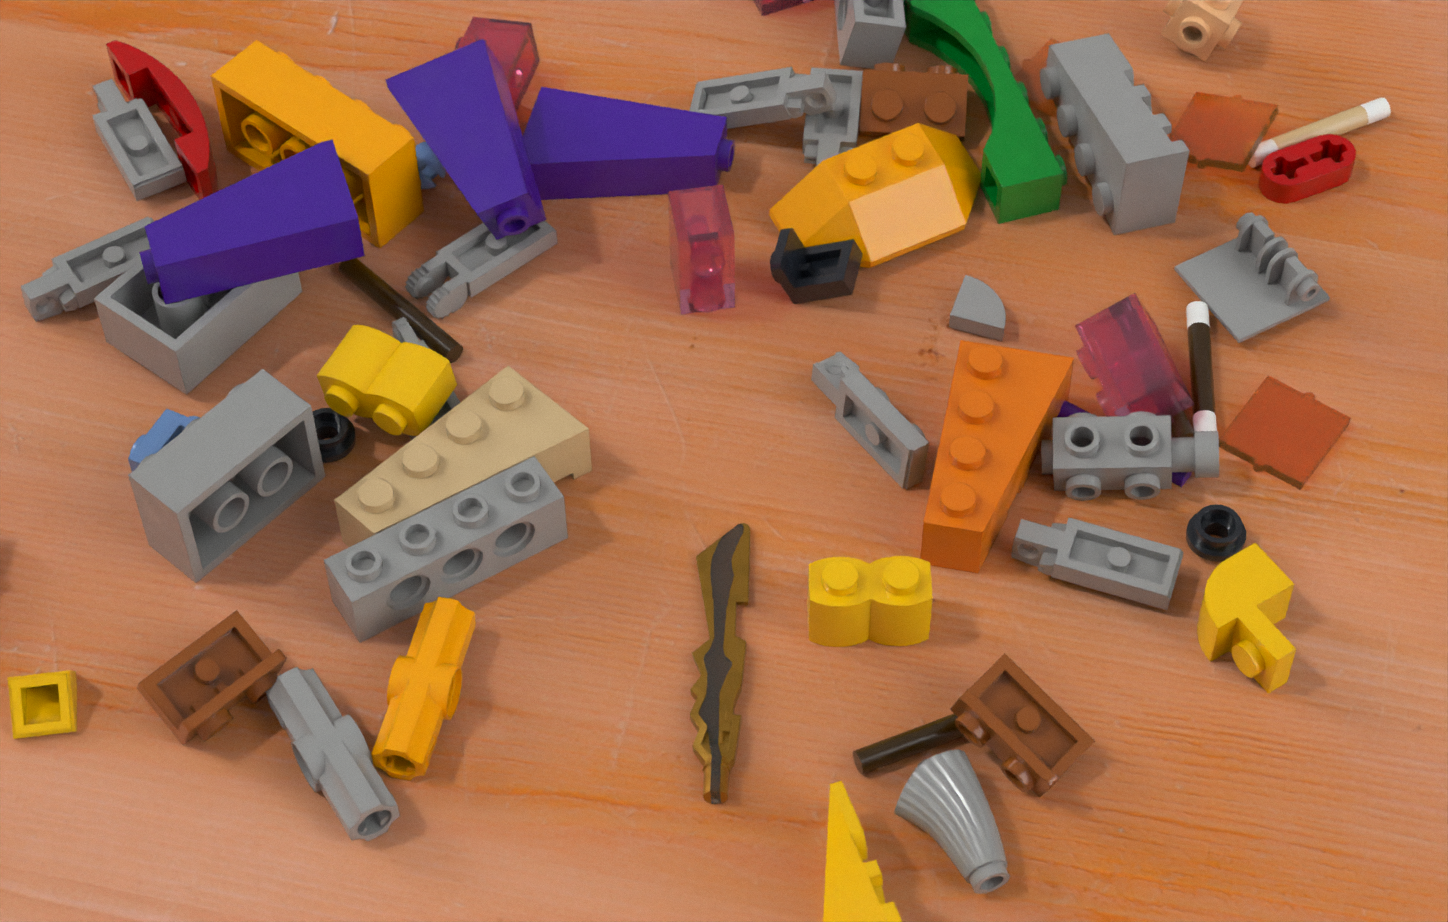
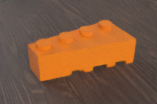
(989, 439)

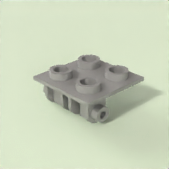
(1252, 280)

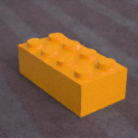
(279, 109)

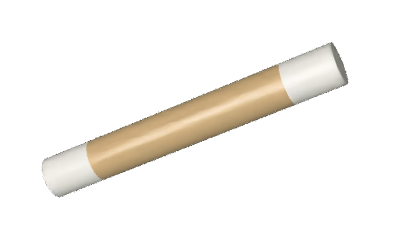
(1335, 124)

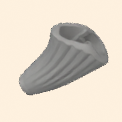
(952, 808)

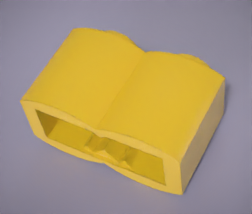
(386, 381)
(869, 601)

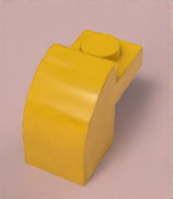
(1239, 616)

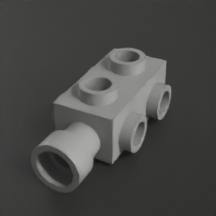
(1124, 454)

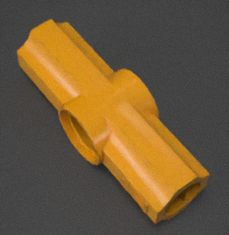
(424, 689)

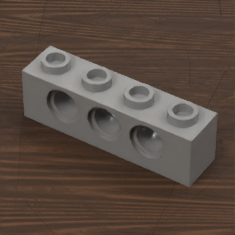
(869, 31)
(446, 548)

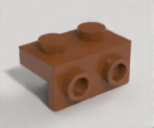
(902, 98)
(211, 678)
(1020, 727)

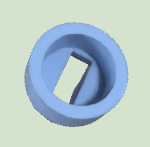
(428, 166)

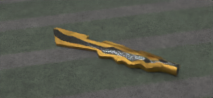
(721, 659)

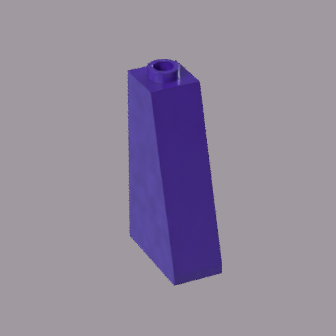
(474, 131)
(621, 147)
(257, 229)

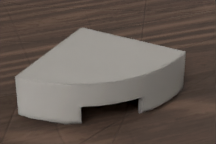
(978, 310)

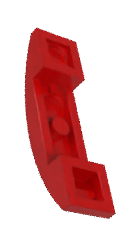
(149, 79)

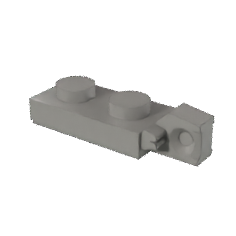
(764, 96)
(836, 129)
(135, 143)
(85, 271)
(873, 420)
(1101, 559)

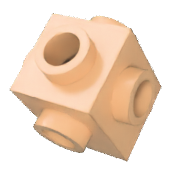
(1201, 24)

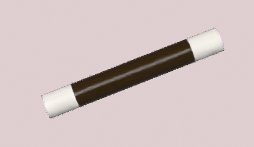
(1201, 367)

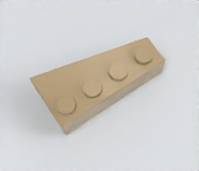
(472, 442)

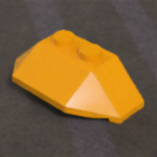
(885, 195)

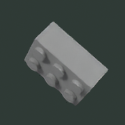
(189, 336)
(228, 475)

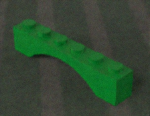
(1018, 166)

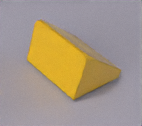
(43, 704)

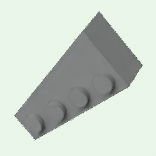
(1114, 134)

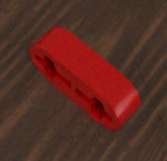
(1309, 172)

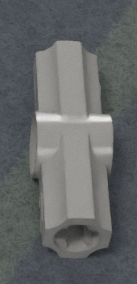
(332, 754)

